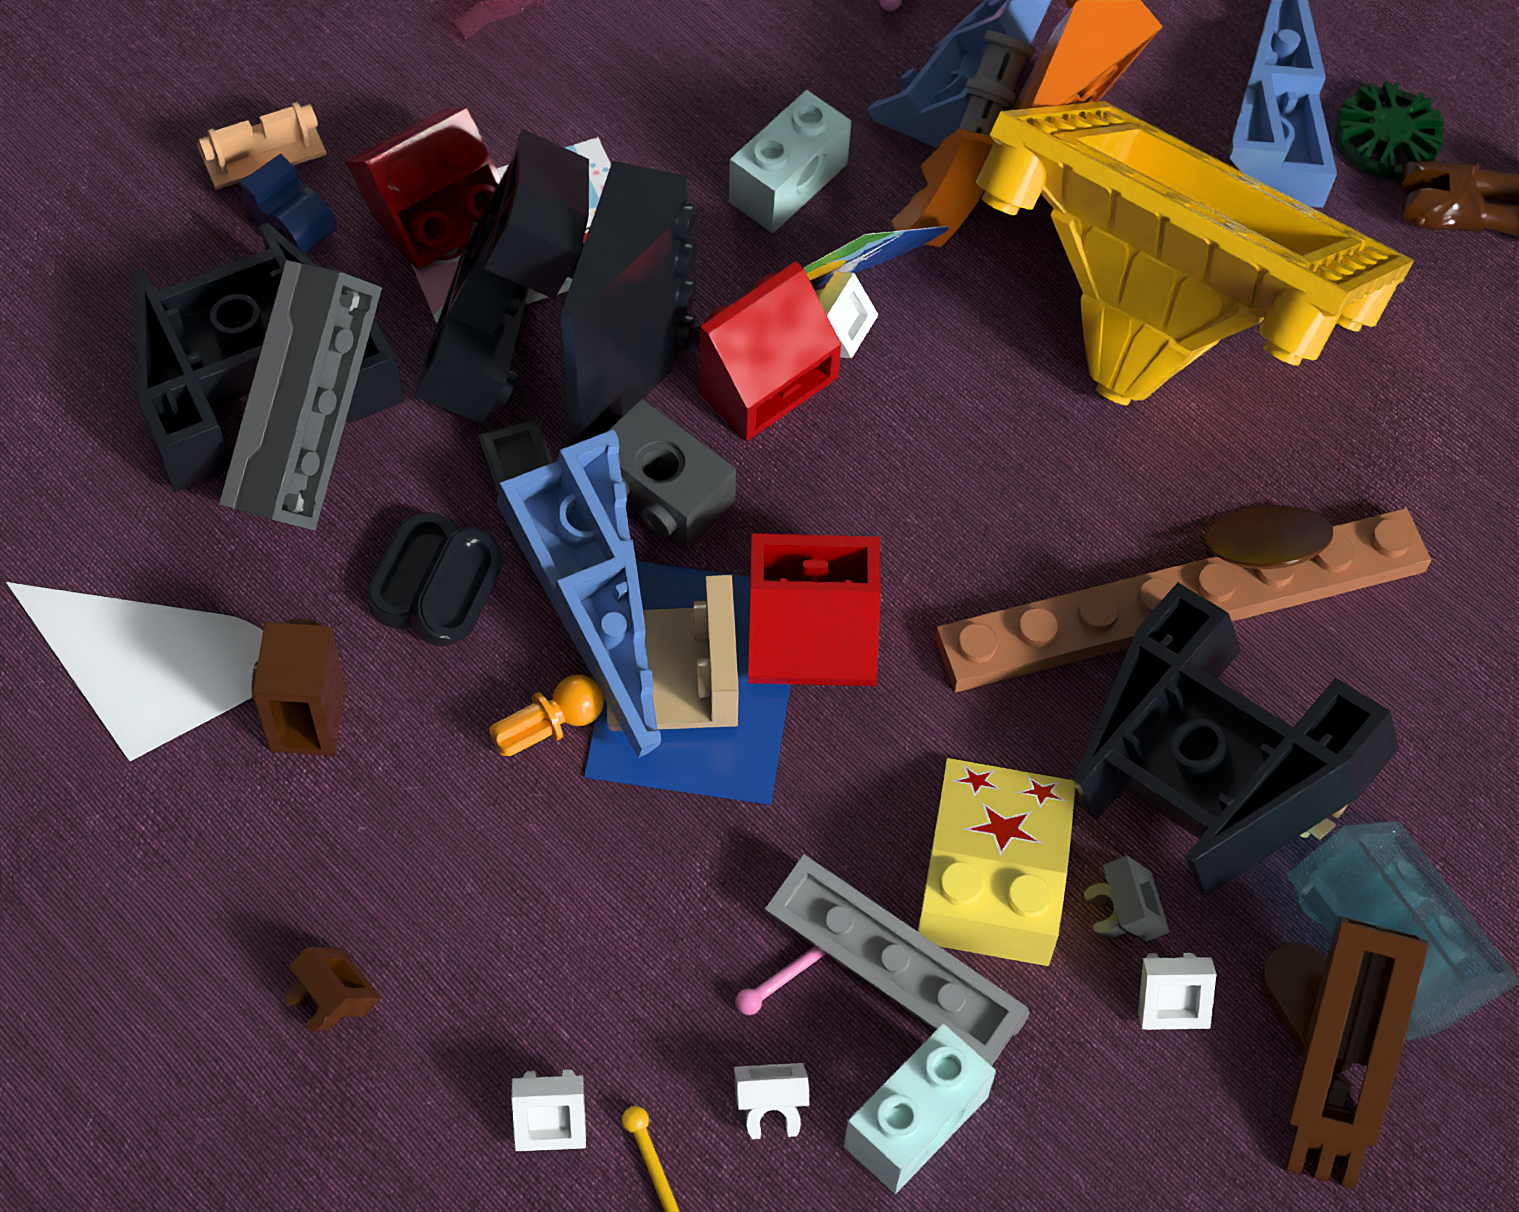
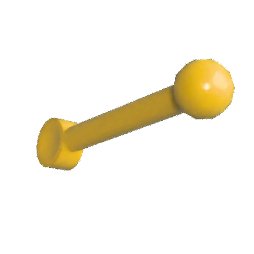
(635, 1120)

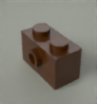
(299, 687)

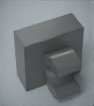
(1134, 900)

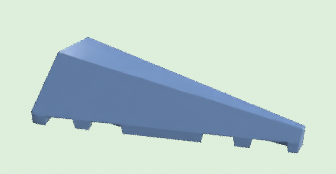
(937, 96)
(1281, 118)
(580, 548)

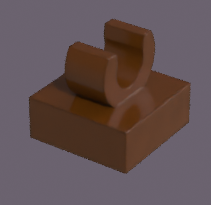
(333, 983)

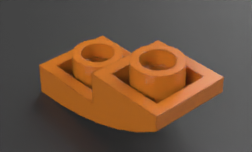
(950, 187)

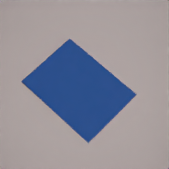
(702, 761)

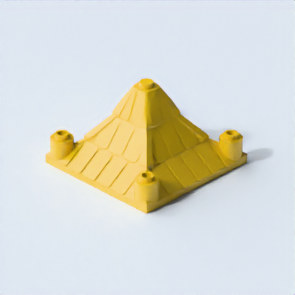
(1180, 245)

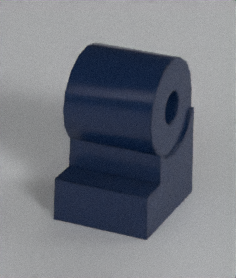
(283, 201)

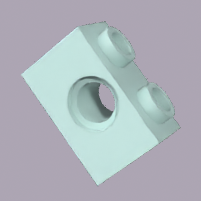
(789, 161)
(919, 1108)

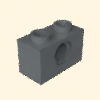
(700, 479)

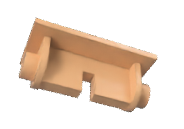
(242, 148)

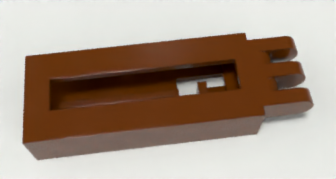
(1361, 1020)

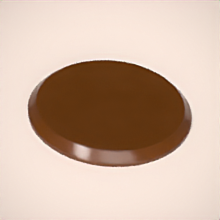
(1269, 536)

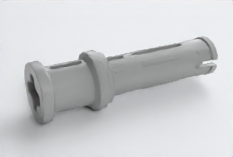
(992, 83)

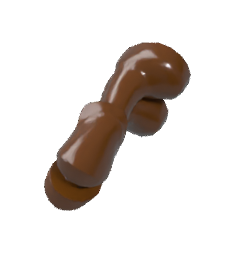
(1454, 195)

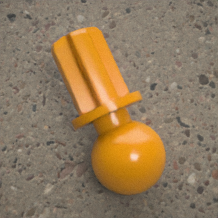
(574, 702)

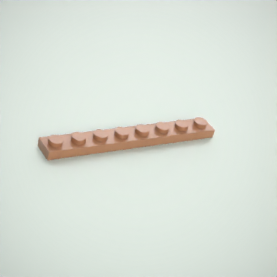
(1108, 615)

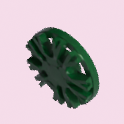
(1388, 129)

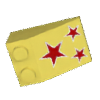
(998, 862)

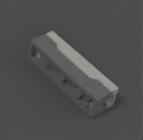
(300, 394)

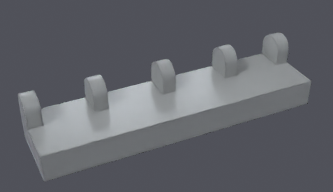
(896, 959)

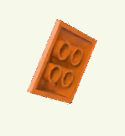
(1088, 52)

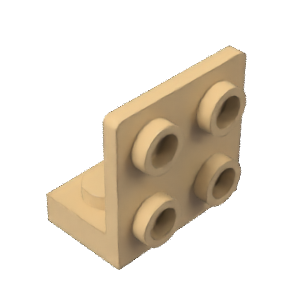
(693, 661)

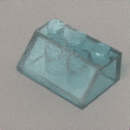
(1388, 881)

